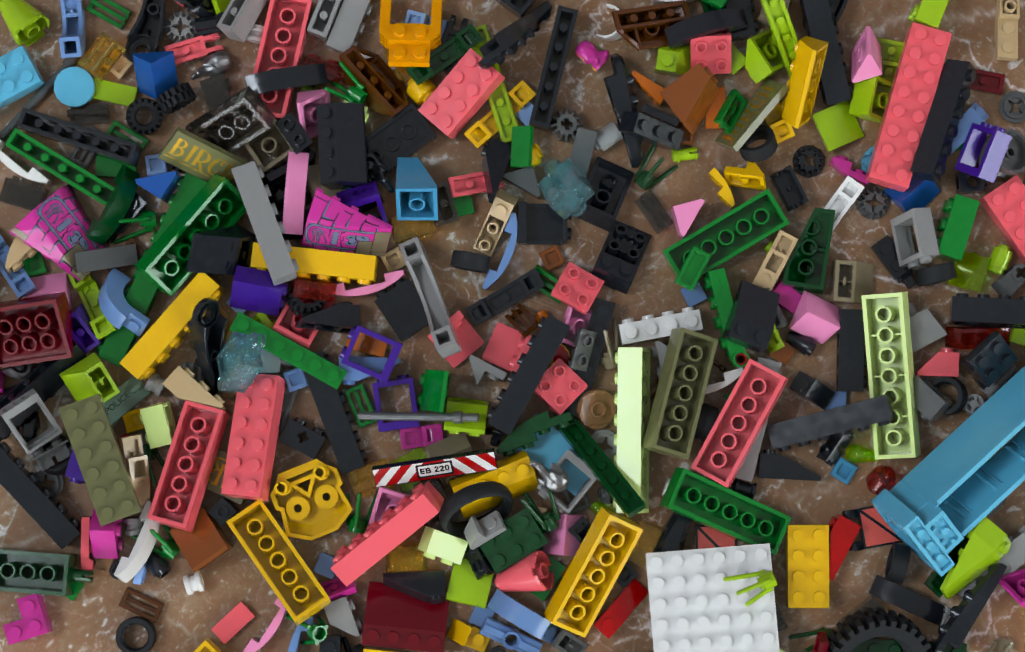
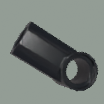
(207, 25)

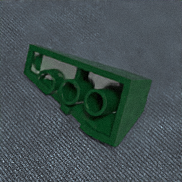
(809, 259)

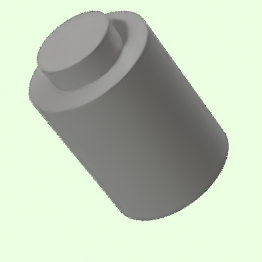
(607, 137)

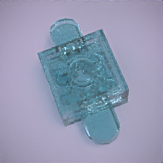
(565, 188)
(240, 361)

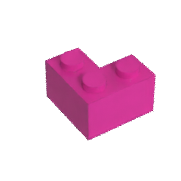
(106, 538)
(34, 620)

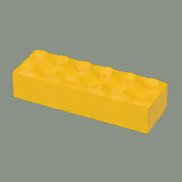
(327, 265)
(170, 328)
(278, 562)
(593, 572)

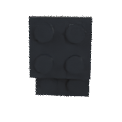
(989, 360)

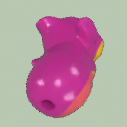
(590, 55)

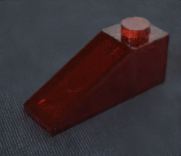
(970, 337)

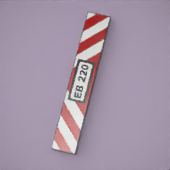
(435, 467)

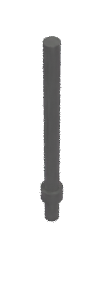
(67, 62)
(457, 416)

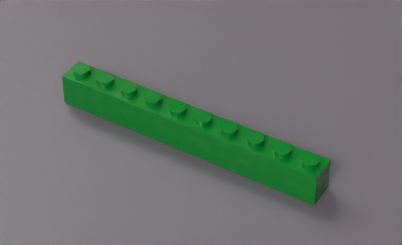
(143, 292)

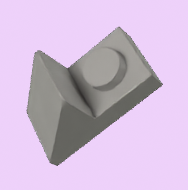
(480, 367)
(481, 531)

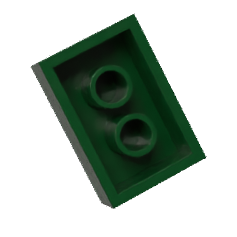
(519, 540)

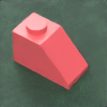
(940, 364)

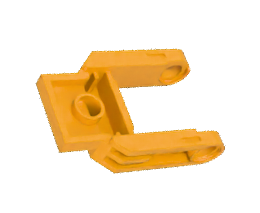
(410, 42)

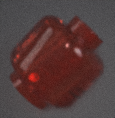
(881, 478)

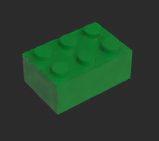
(955, 227)

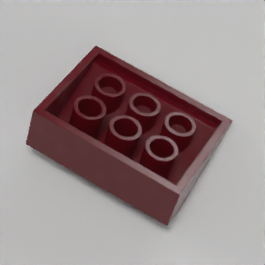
(35, 330)
(403, 621)

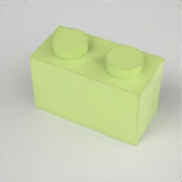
(158, 424)
(442, 545)

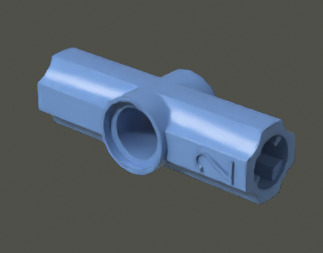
(499, 631)

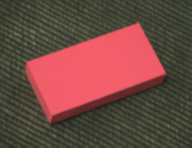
(233, 622)

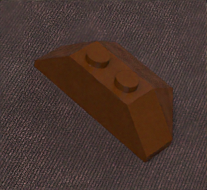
(645, 25)
(384, 90)

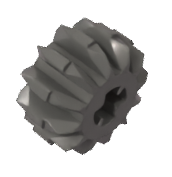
(561, 129)

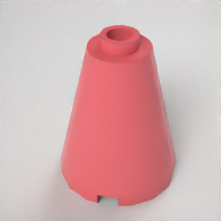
(527, 574)

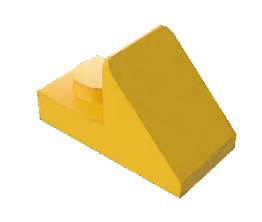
(747, 177)
(467, 635)

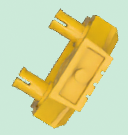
(317, 515)

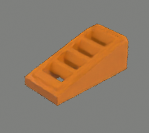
(649, 87)

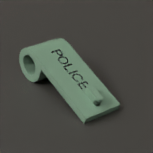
(130, 395)

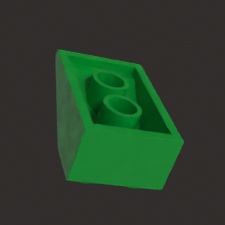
(435, 390)

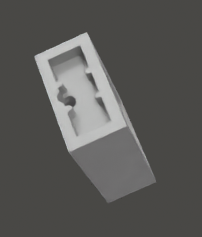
(925, 237)
(20, 405)
(562, 507)

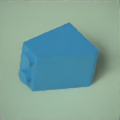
(415, 191)

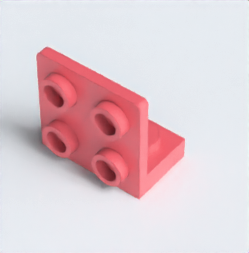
(712, 51)
(577, 288)
(467, 337)
(506, 347)
(559, 387)

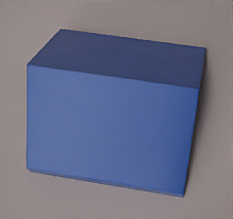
(155, 72)
(160, 185)
(916, 196)

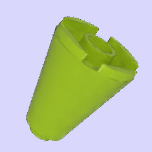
(23, 21)

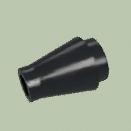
(802, 343)
(158, 565)

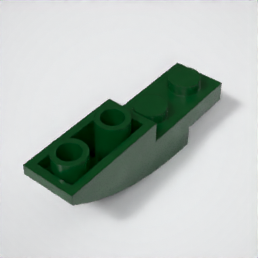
(525, 434)

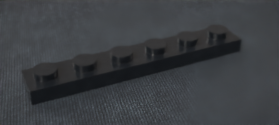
(599, 320)

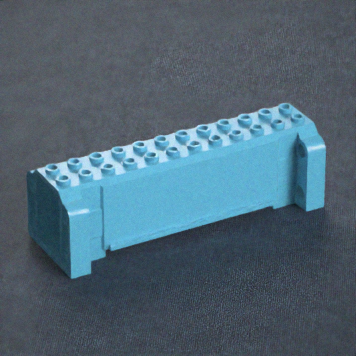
(955, 483)

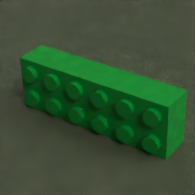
(213, 208)
(730, 233)
(724, 510)

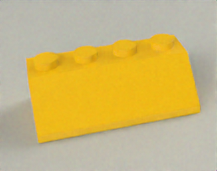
(804, 80)
(512, 472)

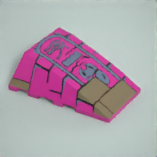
(343, 228)
(58, 230)

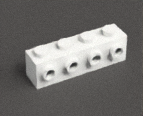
(659, 327)

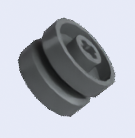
(1015, 155)

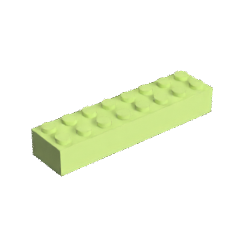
(891, 372)
(632, 419)

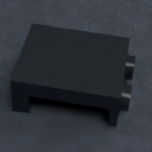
(541, 225)
(402, 309)

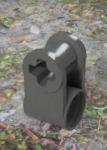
(1009, 282)

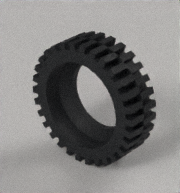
(877, 625)

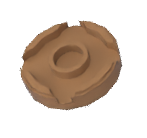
(596, 408)

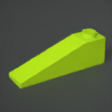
(983, 549)

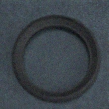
(468, 495)

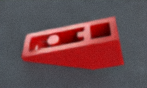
(841, 537)
(620, 608)

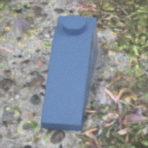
(373, 363)

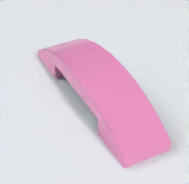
(295, 193)
(390, 279)
(254, 644)

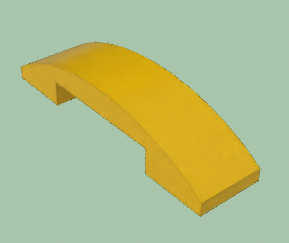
(486, 127)

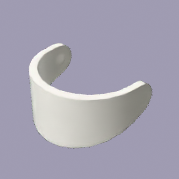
(615, 35)

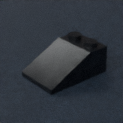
(610, 187)
(752, 317)

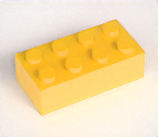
(807, 566)

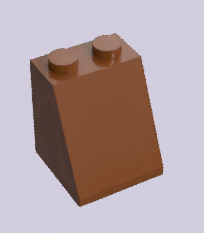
(692, 96)
(203, 543)

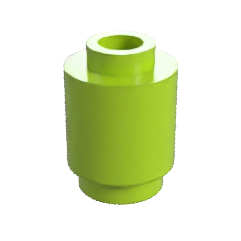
(1000, 259)

